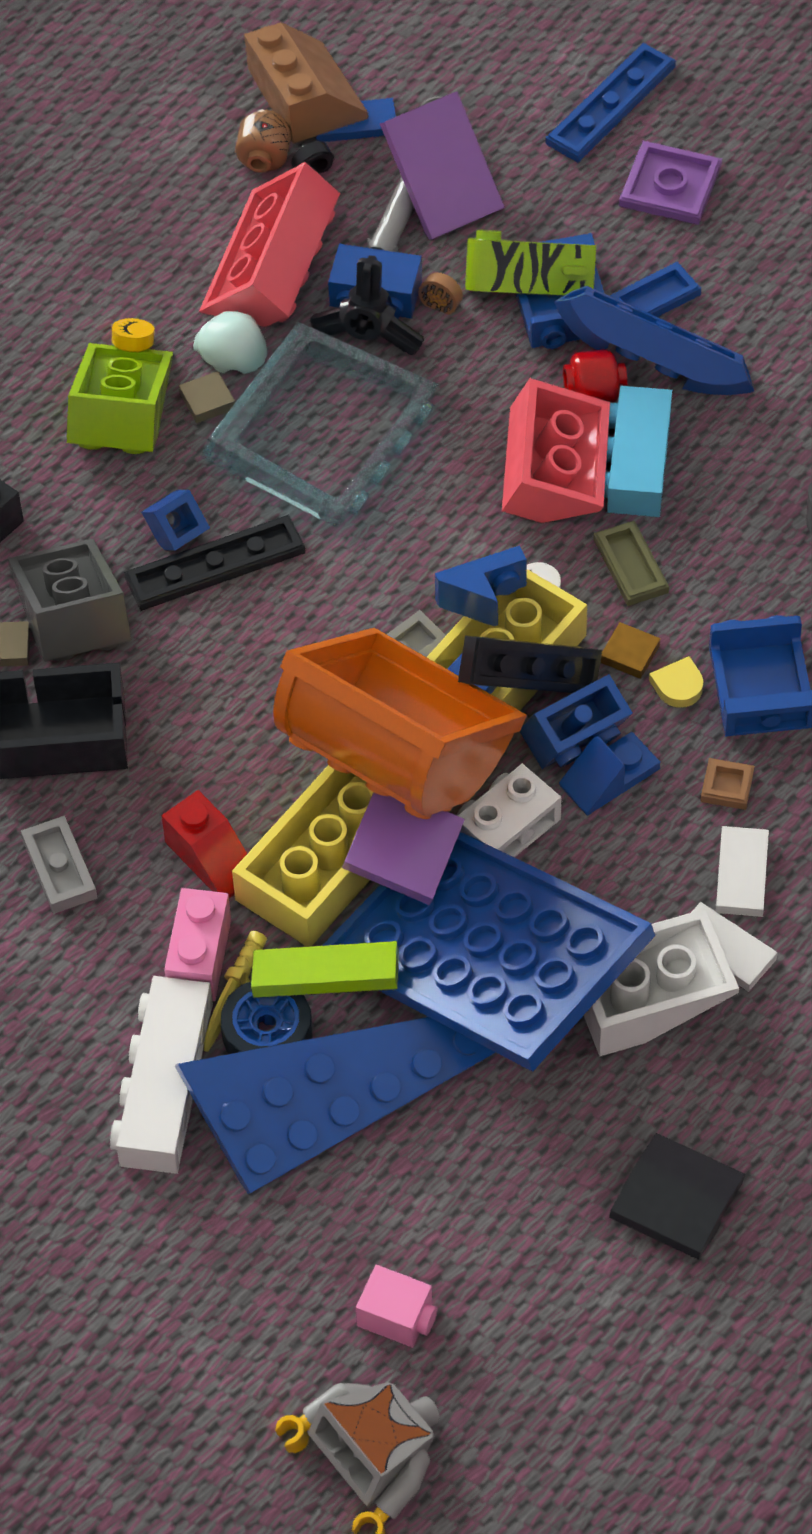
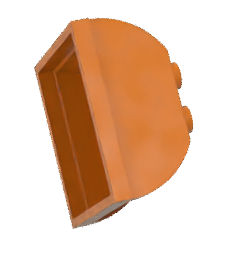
(393, 719)

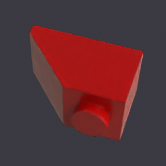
(204, 841)

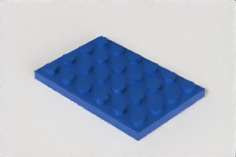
(501, 950)

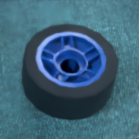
(243, 1014)

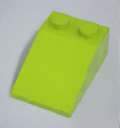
(118, 398)

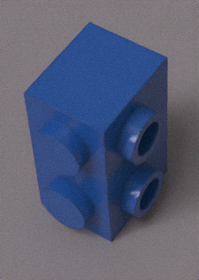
(572, 722)

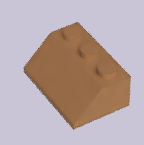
(301, 81)

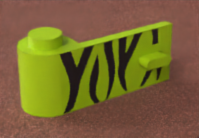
(527, 266)

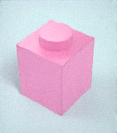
(396, 1306)

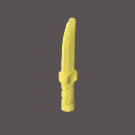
(235, 976)

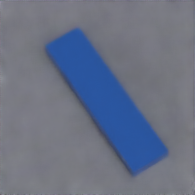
(610, 102)

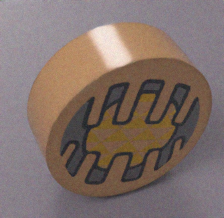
(441, 293)

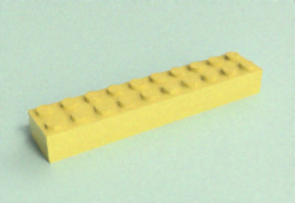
(296, 867)

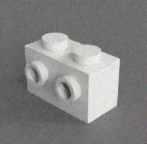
(512, 811)

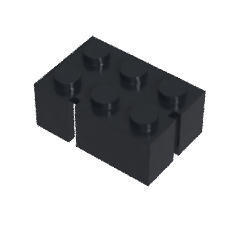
(72, 726)

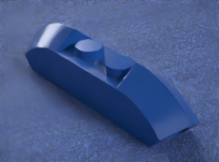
(637, 334)

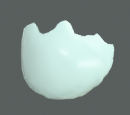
(232, 343)

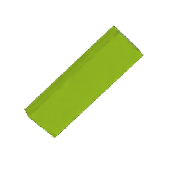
(325, 969)

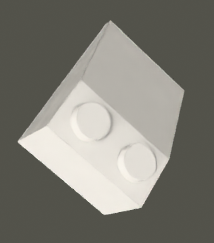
(664, 986)

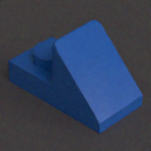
(473, 586)
(607, 771)

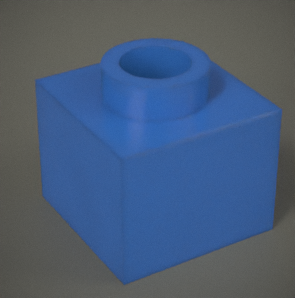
(188, 520)

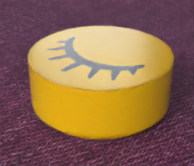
(132, 335)

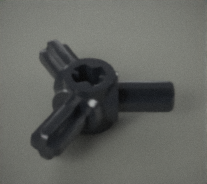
(368, 312)

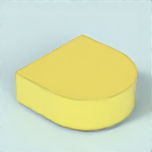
(678, 683)

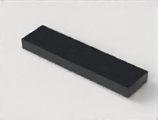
(214, 562)
(528, 664)

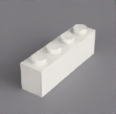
(155, 1096)

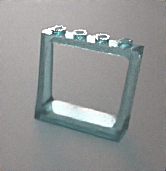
(308, 343)

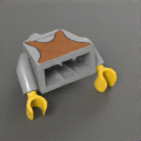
(372, 1441)

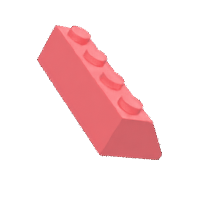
(273, 247)

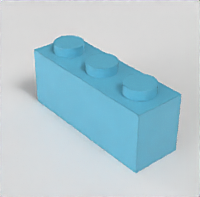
(638, 450)

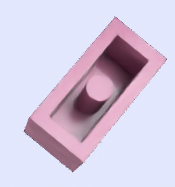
(199, 937)

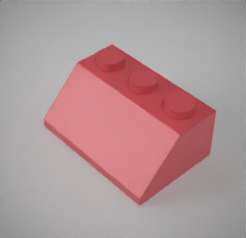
(555, 453)

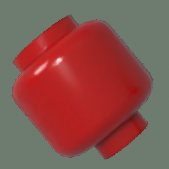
(595, 374)

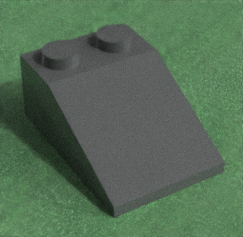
(71, 600)

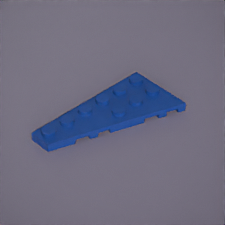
(304, 1096)

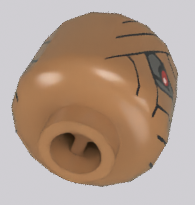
(263, 139)

